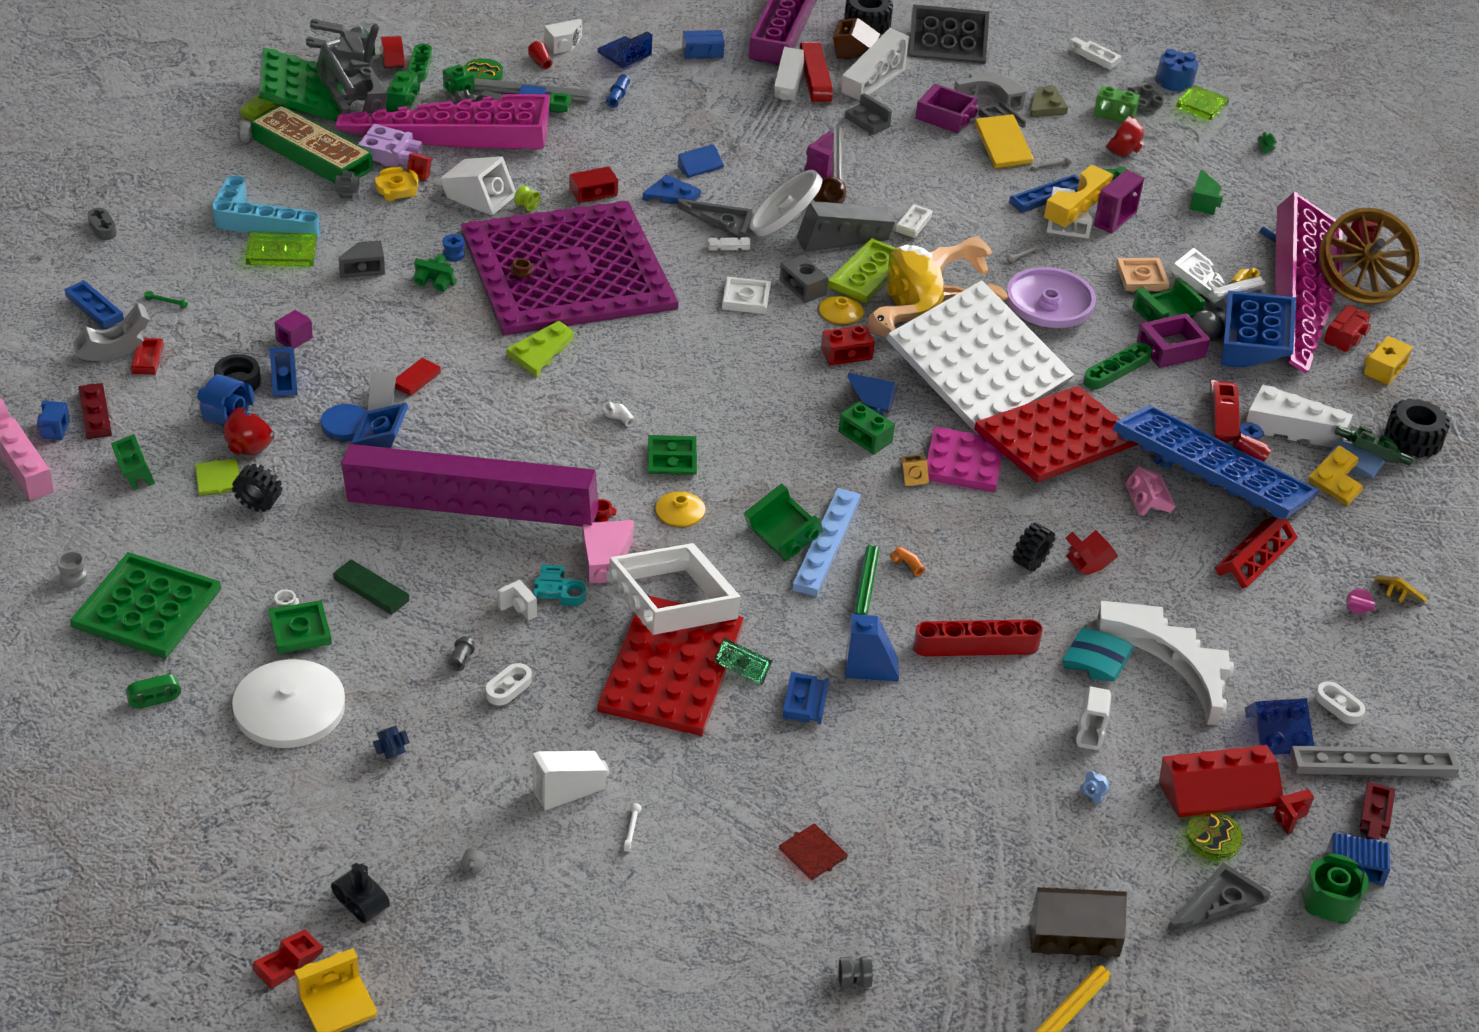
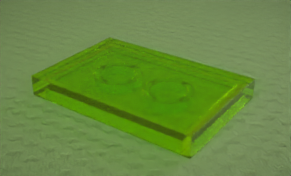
(281, 249)

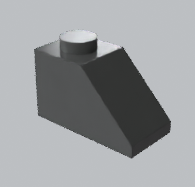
(362, 260)

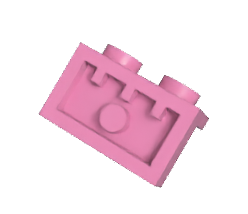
(1149, 490)

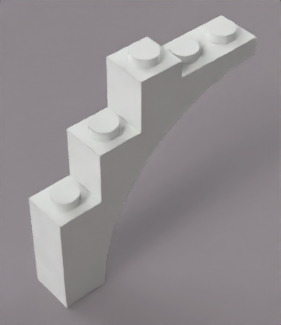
(1148, 629)

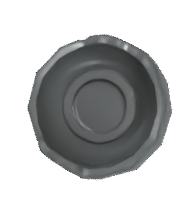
(1209, 323)

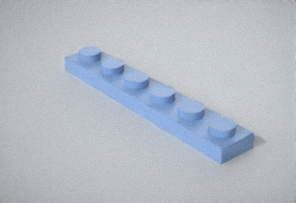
(825, 547)

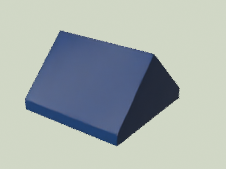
(380, 426)

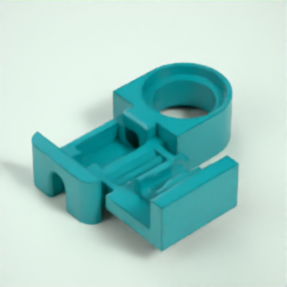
(554, 587)

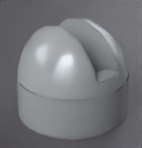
(474, 860)

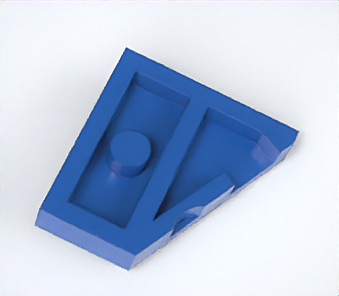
(671, 190)

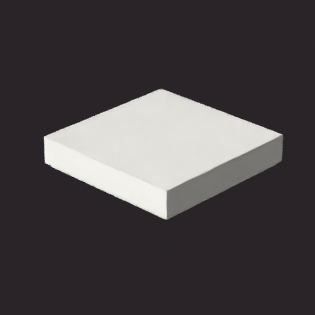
(746, 295)

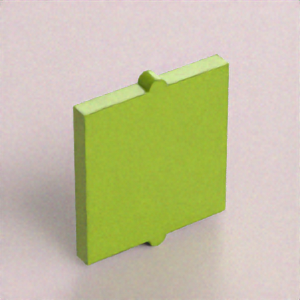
(216, 476)

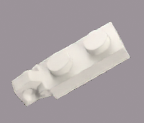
(1095, 53)

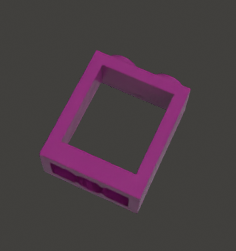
(938, 95)
(1118, 201)
(1167, 355)

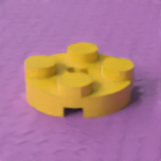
(396, 183)

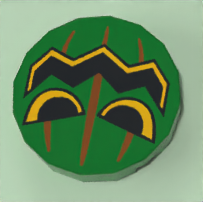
(485, 69)

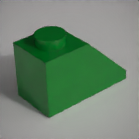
(1206, 194)

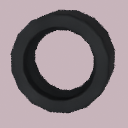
(240, 363)

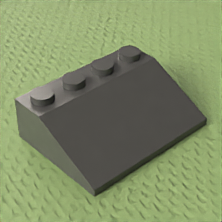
(949, 33)

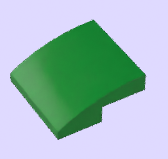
(672, 454)

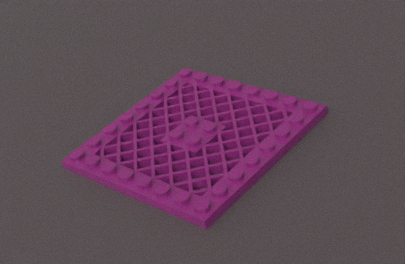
(568, 267)

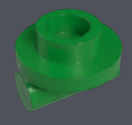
(1267, 142)

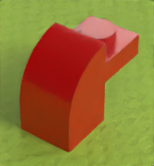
(392, 52)
(1090, 554)

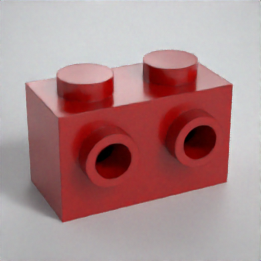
(847, 345)

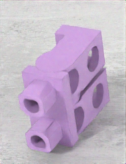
(390, 145)

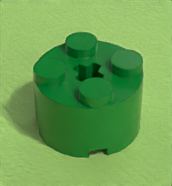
(1334, 888)

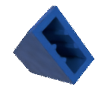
(870, 650)

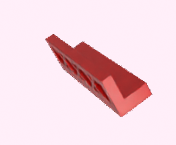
(1254, 543)

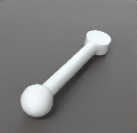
(635, 809)

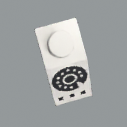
(563, 36)

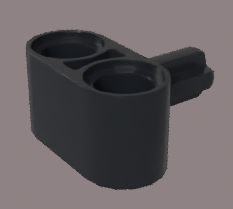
(360, 893)

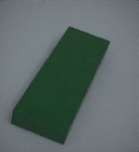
(371, 586)

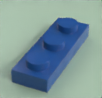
(94, 304)

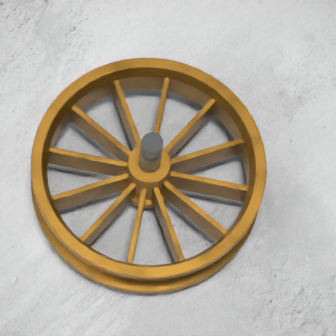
(1369, 255)

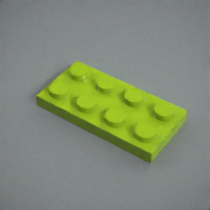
(863, 272)

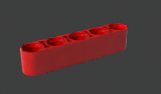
(816, 72)
(977, 637)

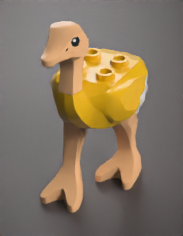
(917, 281)

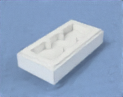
(914, 221)

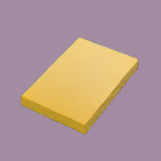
(1004, 141)

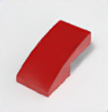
(292, 955)

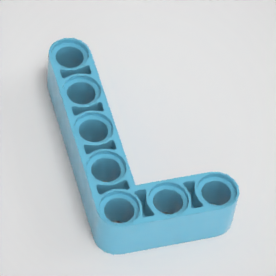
(235, 214)

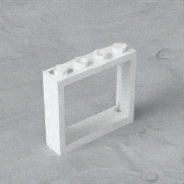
(721, 606)

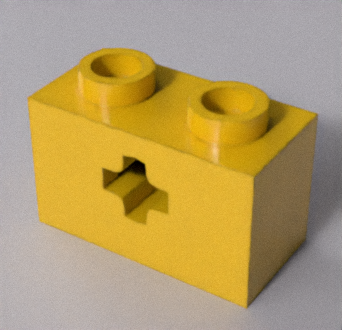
(1387, 360)

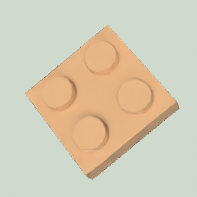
(1142, 273)

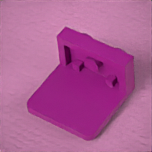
(820, 155)

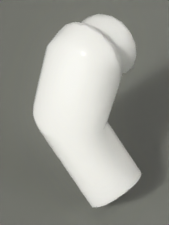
(618, 412)

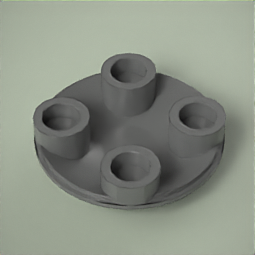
(1149, 99)

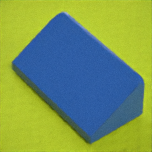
(700, 161)

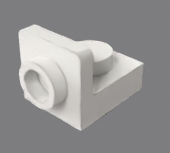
(520, 597)

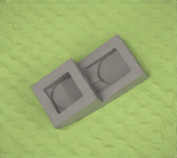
(381, 390)

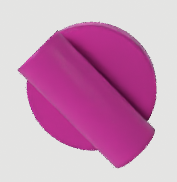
(1360, 601)

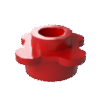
(605, 510)

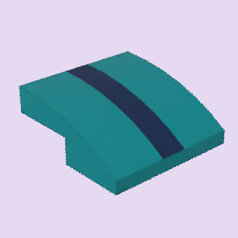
(1098, 653)

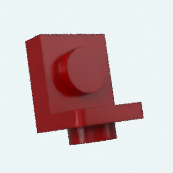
(1291, 808)

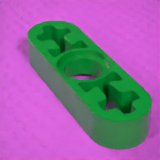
(420, 61)

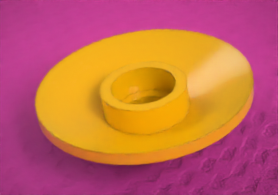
(841, 310)
(680, 509)

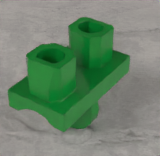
(435, 270)

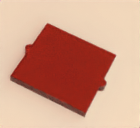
(813, 851)

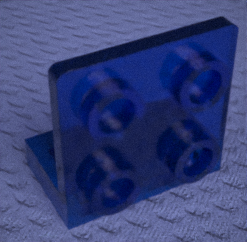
(628, 51)
(1282, 724)

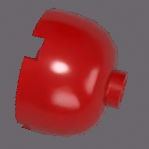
(1128, 138)
(246, 433)

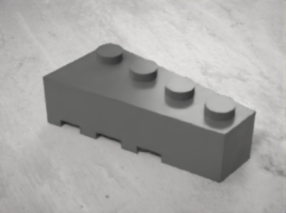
(841, 225)

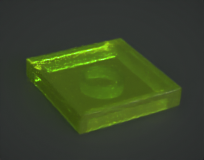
(1202, 102)

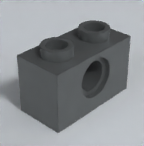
(803, 278)

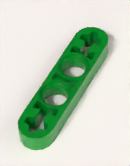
(1098, 376)

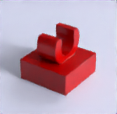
(420, 165)

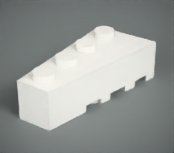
(877, 65)

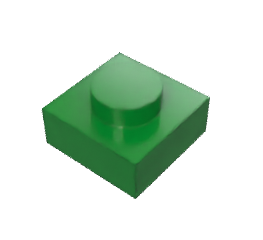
(559, 102)

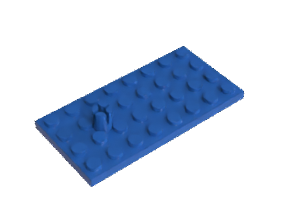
(1215, 461)

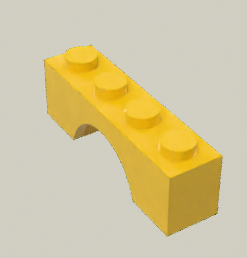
(1067, 206)

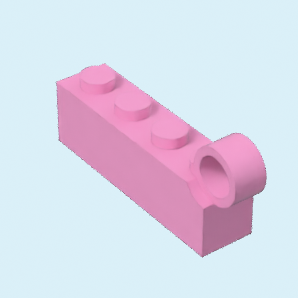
(22, 458)

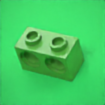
(1115, 109)

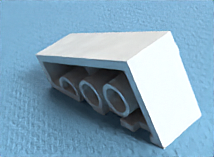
(1297, 417)

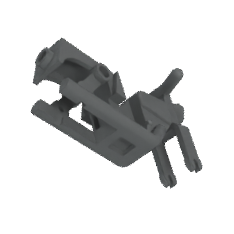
(348, 63)

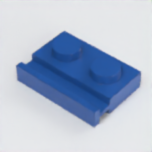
(805, 698)

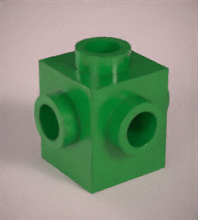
(458, 79)

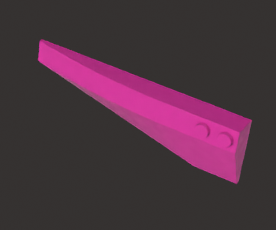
(498, 123)

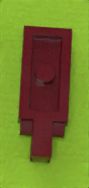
(1376, 811)

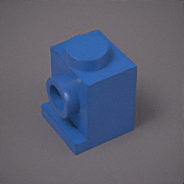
(53, 420)

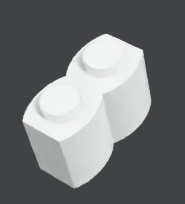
(1093, 718)

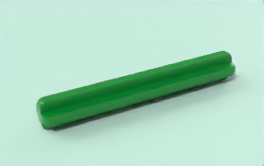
(866, 580)

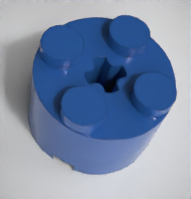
(1176, 70)
(222, 396)

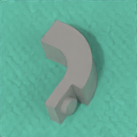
(992, 87)

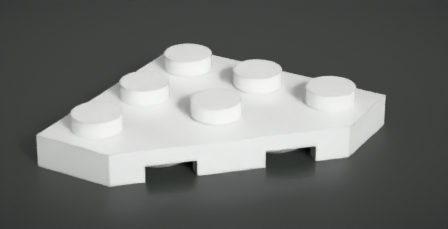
(1198, 273)

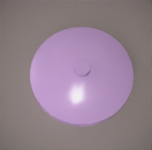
(1050, 297)

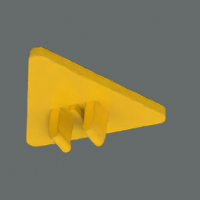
(1401, 586)

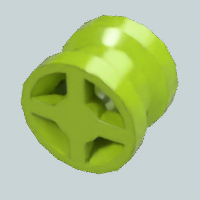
(527, 198)

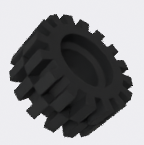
(245, 487)
(1033, 546)

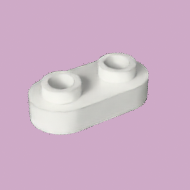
(504, 686)
(1340, 702)

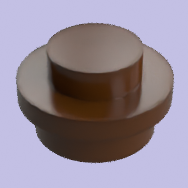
(521, 268)

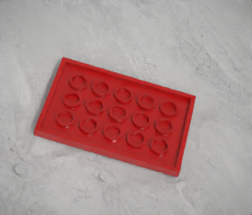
(1054, 433)
(668, 675)

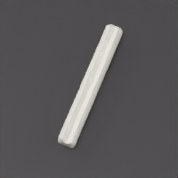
(1243, 286)

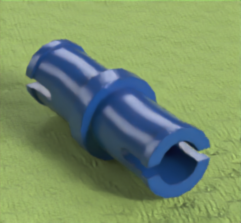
(618, 90)

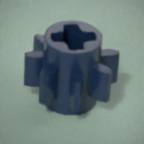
(391, 742)

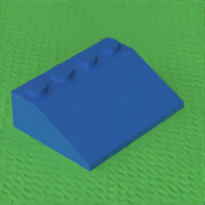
(1257, 328)

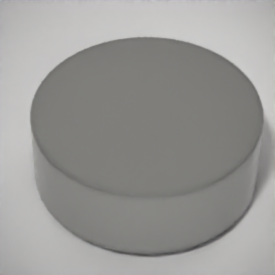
(246, 131)

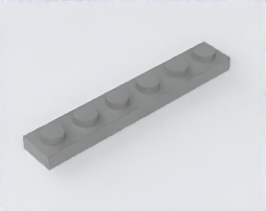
(1374, 761)

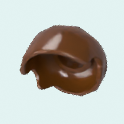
(831, 191)

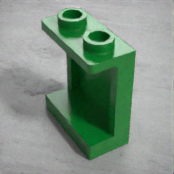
(1168, 303)
(782, 523)

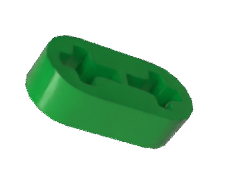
(153, 691)

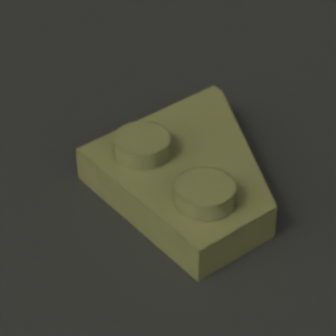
(1048, 102)

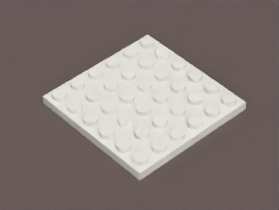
(979, 355)

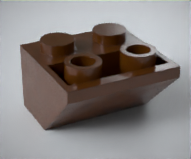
(853, 38)

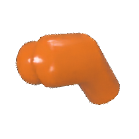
(911, 559)

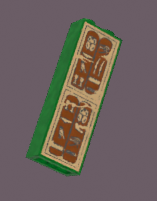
(310, 144)

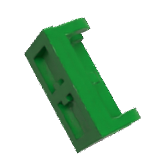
(132, 461)

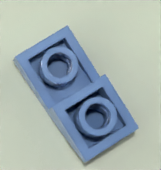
(1368, 463)

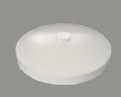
(786, 203)
(288, 703)

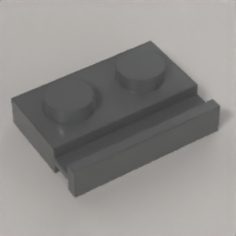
(999, 110)

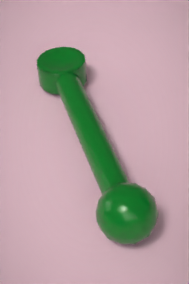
(149, 296)

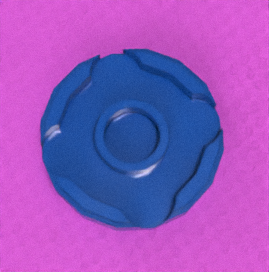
(342, 421)

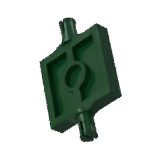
(1381, 446)

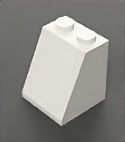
(480, 184)

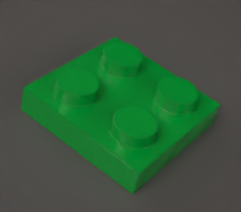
(300, 626)

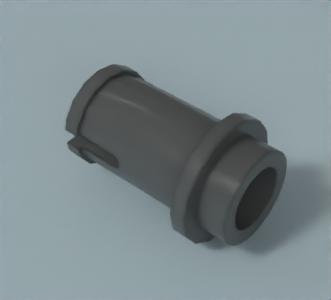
(463, 648)

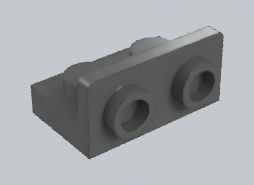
(870, 115)

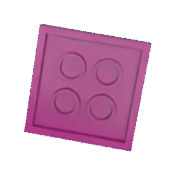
(963, 460)

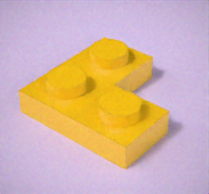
(1333, 478)

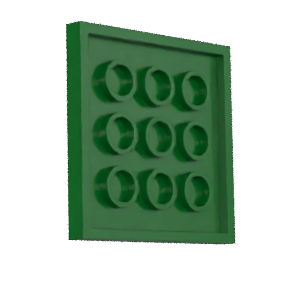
(295, 84)
(146, 605)

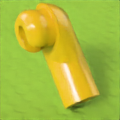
(1245, 274)

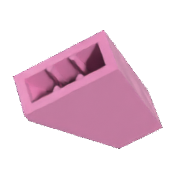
(605, 541)

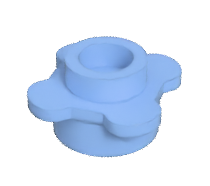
(1095, 786)

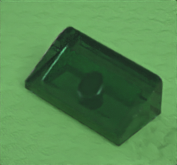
(742, 661)

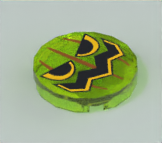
(1214, 836)

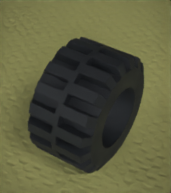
(872, 12)
(1417, 427)

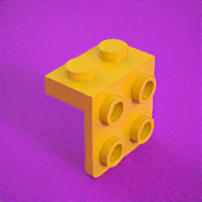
(334, 993)

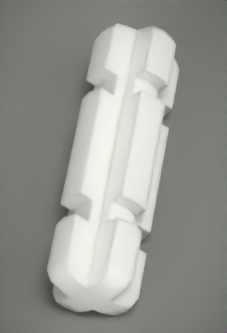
(729, 244)

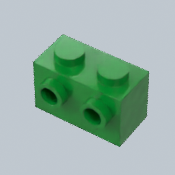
(402, 91)
(866, 427)

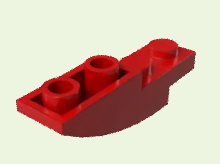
(1225, 410)

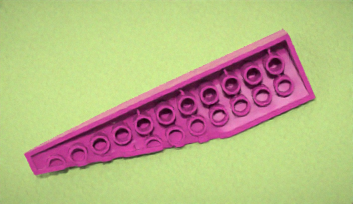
(1299, 274)

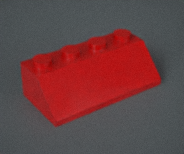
(1221, 780)

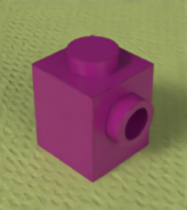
(293, 329)

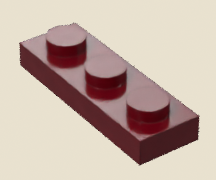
(95, 411)

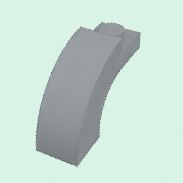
(113, 342)

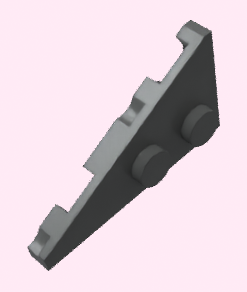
(727, 218)
(1219, 896)

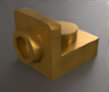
(914, 469)

